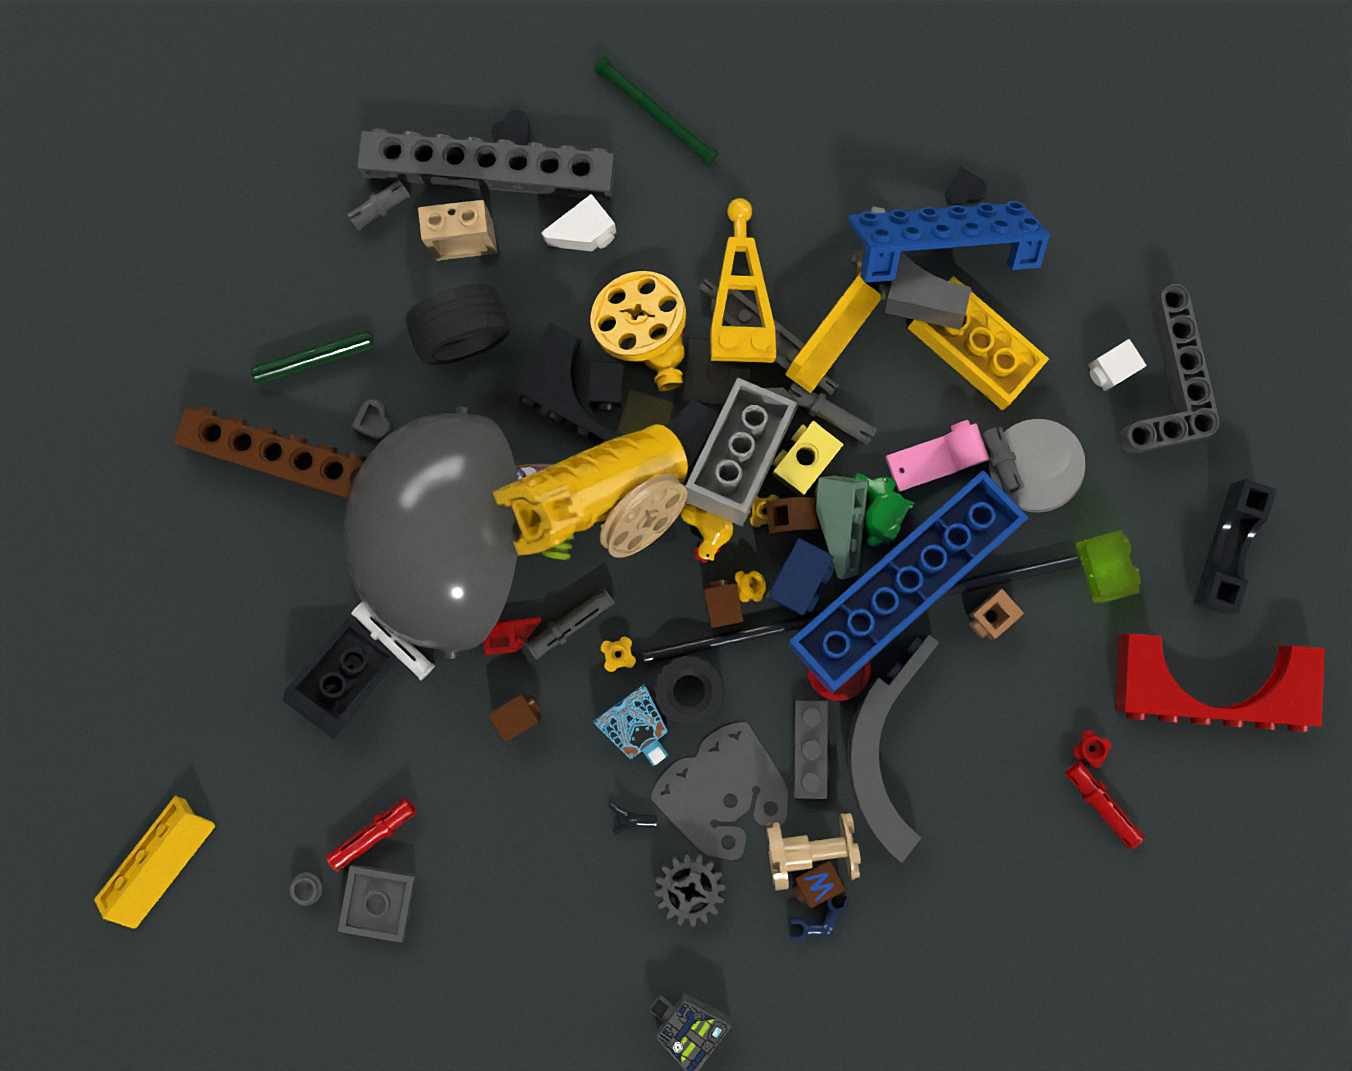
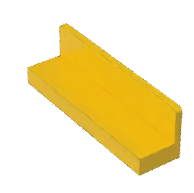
(153, 864)

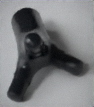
(632, 820)

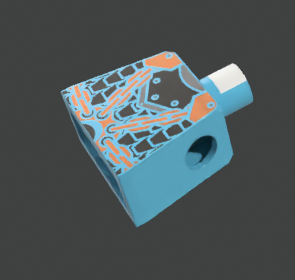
(635, 726)

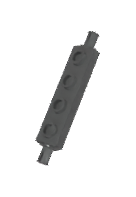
(742, 312)

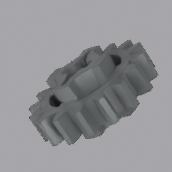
(704, 893)

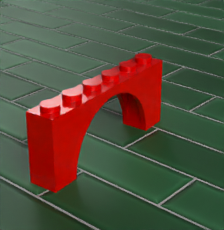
(1288, 696)

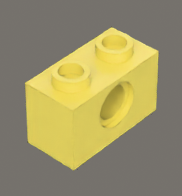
(821, 446)

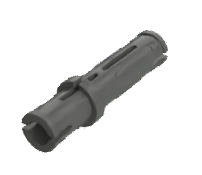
(832, 413)
(568, 624)

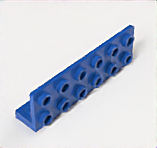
(955, 226)

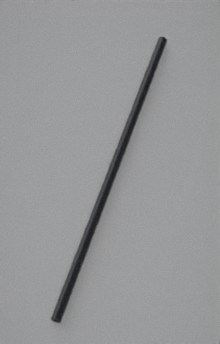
(802, 621)

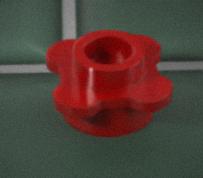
(1101, 747)

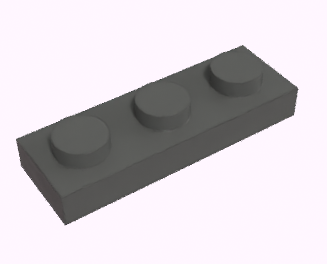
(810, 749)

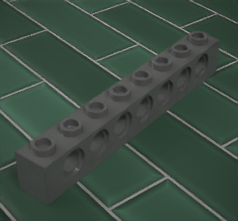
(379, 143)

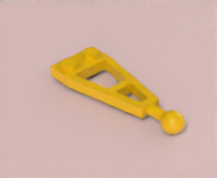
(734, 342)

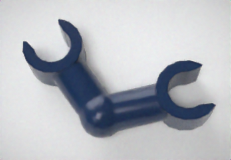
(823, 928)

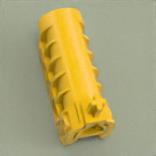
(588, 486)

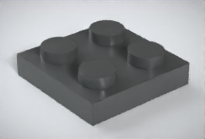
(377, 903)

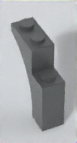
(920, 294)

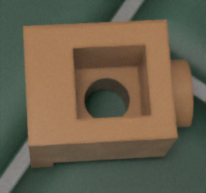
(1005, 615)

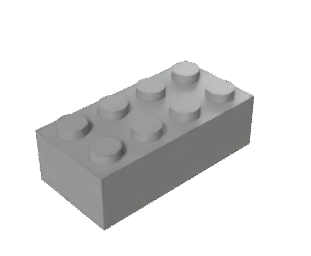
(739, 451)

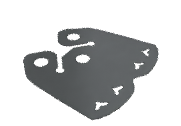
(712, 776)

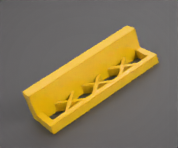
(833, 334)

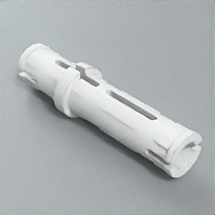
(420, 667)

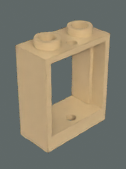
(457, 236)

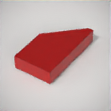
(510, 635)

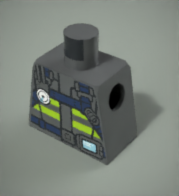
(689, 1029)

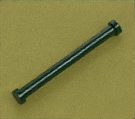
(605, 68)

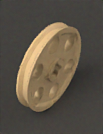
(643, 515)

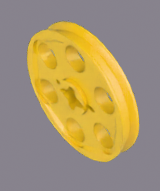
(631, 306)

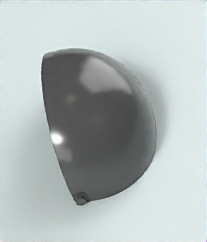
(428, 534)

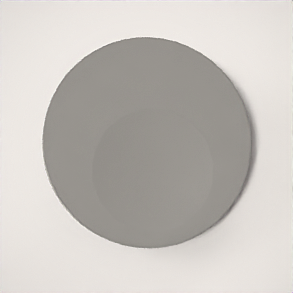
(1047, 462)

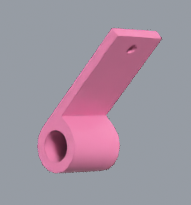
(938, 457)

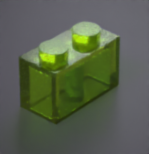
(1108, 566)

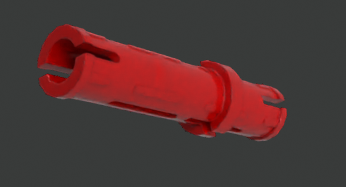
(1096, 794)
(382, 826)

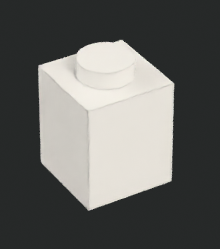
(1116, 365)

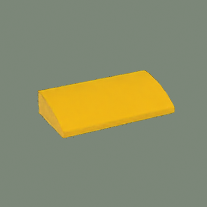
(985, 351)

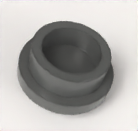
(306, 888)

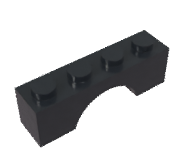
(1223, 576)

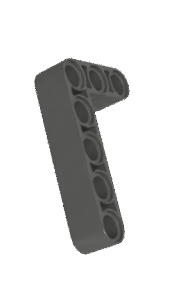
(1178, 378)

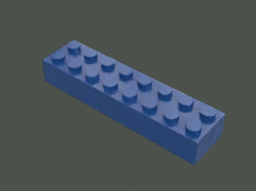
(907, 582)

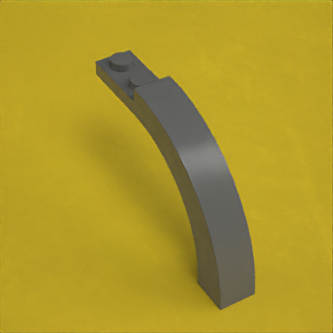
(864, 751)

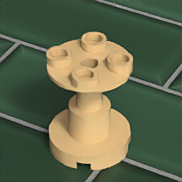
(799, 852)

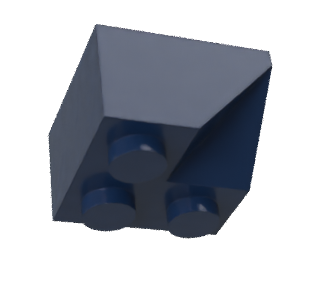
(800, 577)

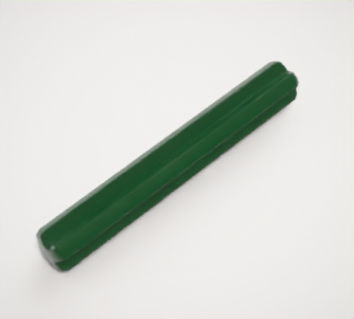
(312, 357)

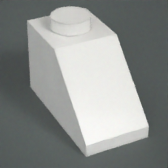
(581, 228)

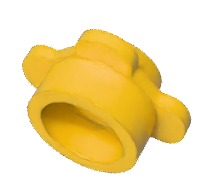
(758, 517)
(750, 586)
(626, 658)

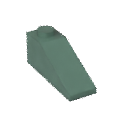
(841, 516)

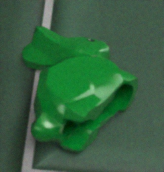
(884, 510)

